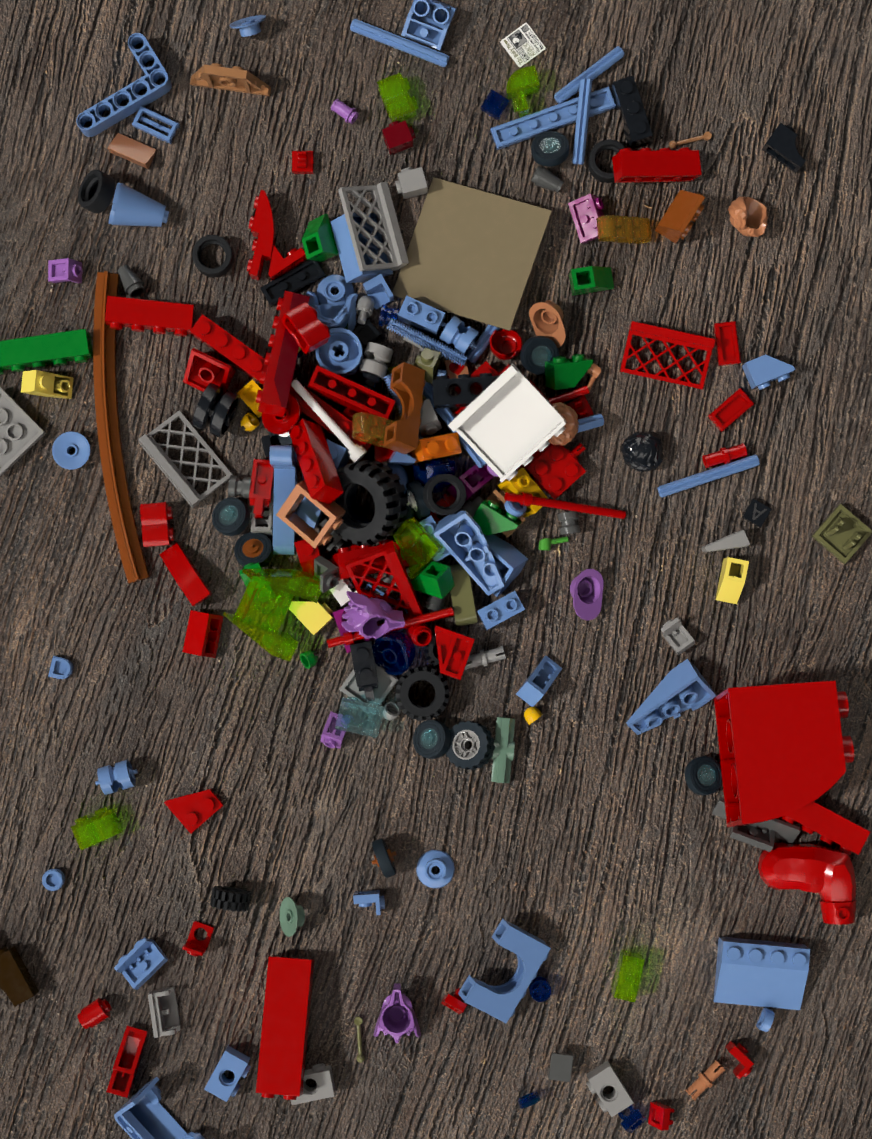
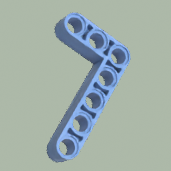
(129, 92)
(284, 461)

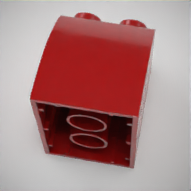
(779, 747)

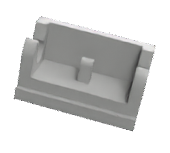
(164, 1011)

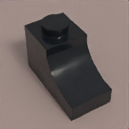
(783, 148)

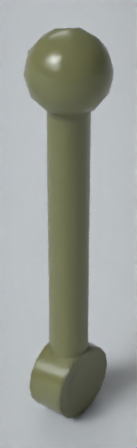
(358, 1021)

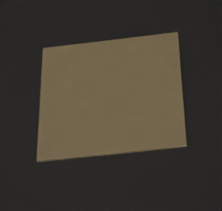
(472, 253)

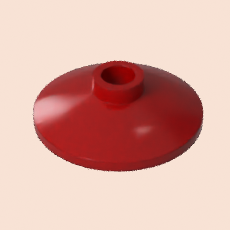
(281, 425)

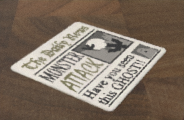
(522, 45)

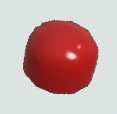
(505, 344)

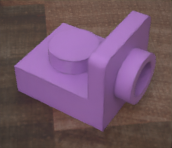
(64, 271)
(330, 736)

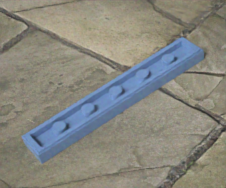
(549, 119)

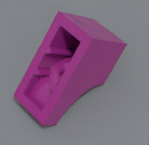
(473, 481)

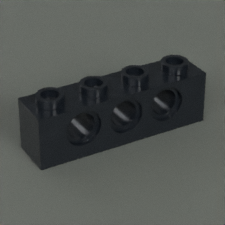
(442, 397)

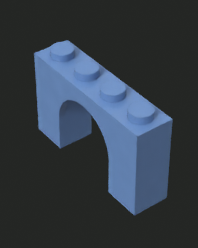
(503, 999)

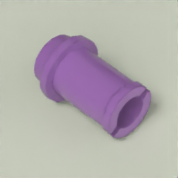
(346, 112)

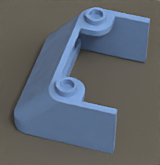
(147, 1119)

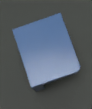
(378, 291)

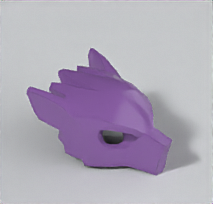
(366, 612)
(397, 1016)

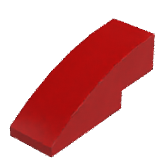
(185, 574)
(127, 1062)

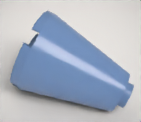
(136, 209)

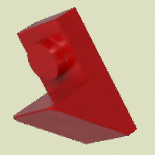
(282, 265)

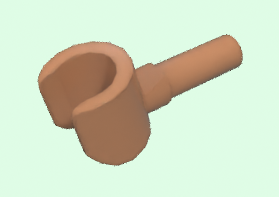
(594, 371)

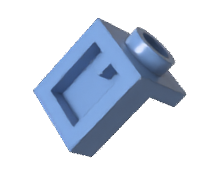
(366, 898)

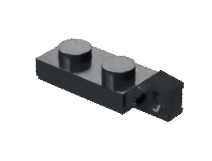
(364, 668)

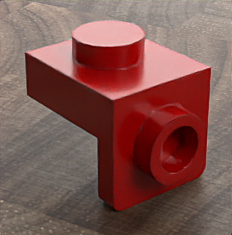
(740, 1054)

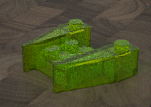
(267, 603)

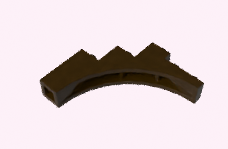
(15, 977)

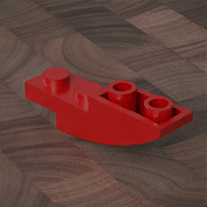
(263, 227)

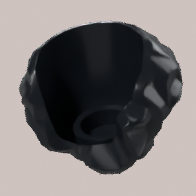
(643, 451)

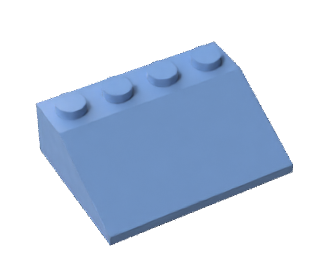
(761, 973)

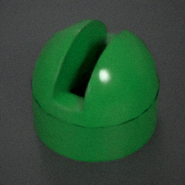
(308, 659)

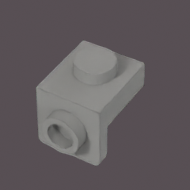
(677, 636)

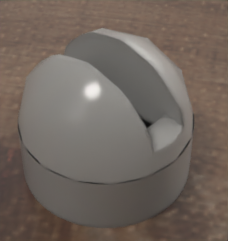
(391, 711)

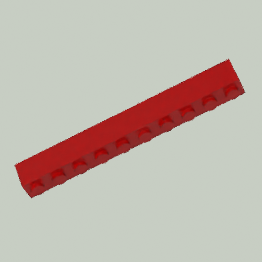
(253, 365)

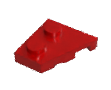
(452, 651)
(194, 808)

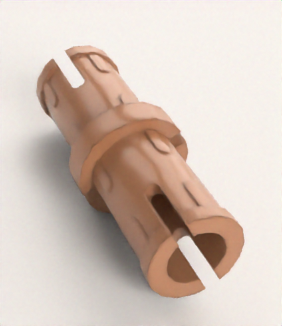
(705, 1080)

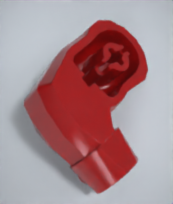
(814, 871)

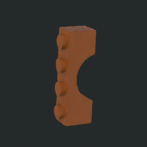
(408, 385)

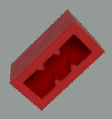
(202, 634)

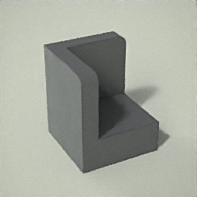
(560, 1066)

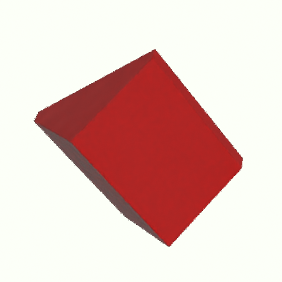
(205, 369)

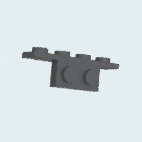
(759, 834)

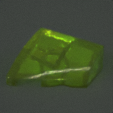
(416, 545)

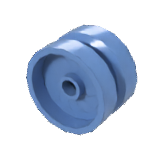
(341, 341)

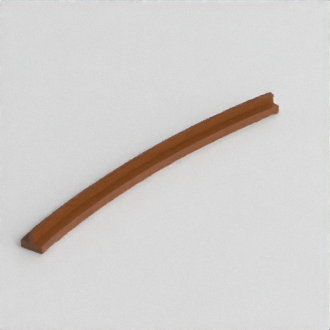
(109, 433)

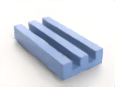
(171, 132)

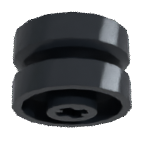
(216, 410)

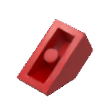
(306, 555)

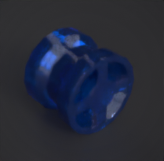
(386, 315)
(540, 994)

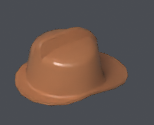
(548, 321)

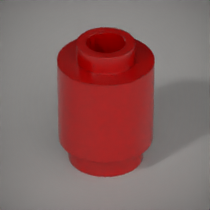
(419, 634)
(94, 1013)

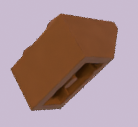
(676, 220)

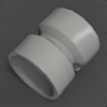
(376, 359)

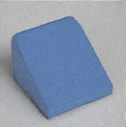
(401, 459)

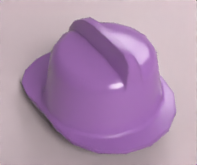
(587, 593)

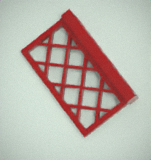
(669, 336)
(399, 574)

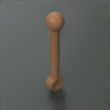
(707, 136)

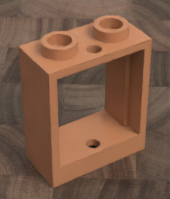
(288, 516)

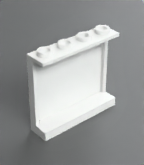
(508, 423)

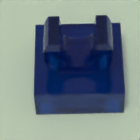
(494, 105)
(632, 1121)

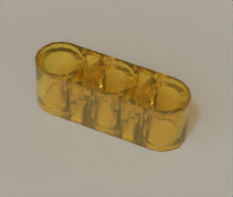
(623, 229)
(369, 428)

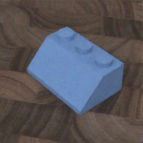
(347, 253)

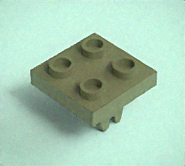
(842, 534)

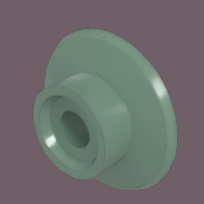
(291, 916)

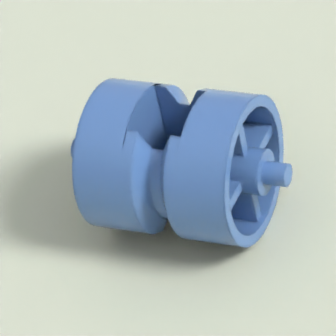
(460, 336)
(114, 777)

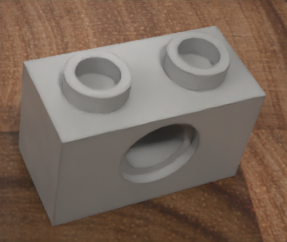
(606, 1076)
(325, 1084)

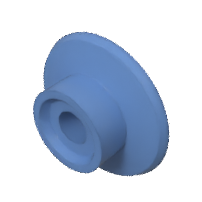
(248, 26)
(332, 282)
(62, 446)
(439, 859)

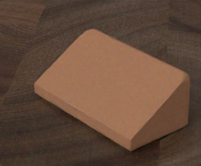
(132, 150)

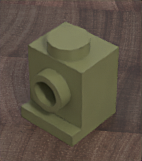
(430, 362)

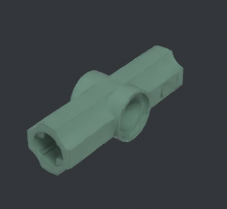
(504, 750)

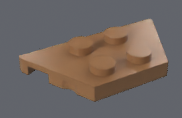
(229, 79)

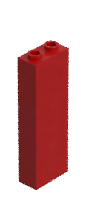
(285, 1027)

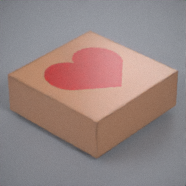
(454, 369)

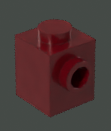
(398, 136)

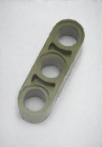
(462, 597)

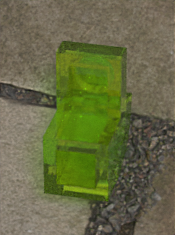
(520, 84)

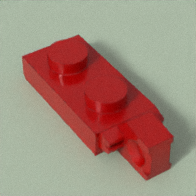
(261, 486)

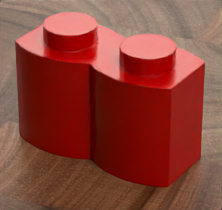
(306, 327)
(156, 524)

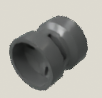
(238, 486)
(569, 524)

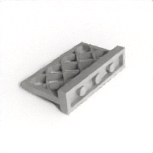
(387, 226)
(169, 468)

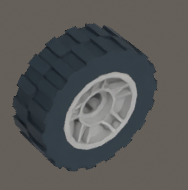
(481, 747)

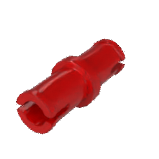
(724, 455)

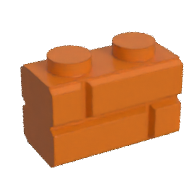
(437, 447)

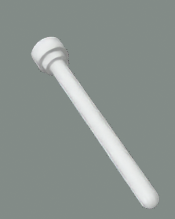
(356, 452)

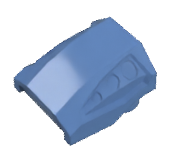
(428, 22)

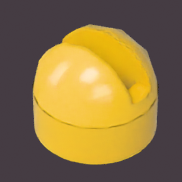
(250, 422)
(532, 714)

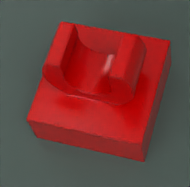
(302, 162)
(581, 407)
(454, 1002)
(660, 1116)

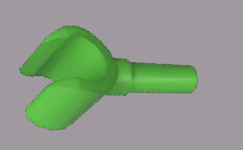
(545, 544)

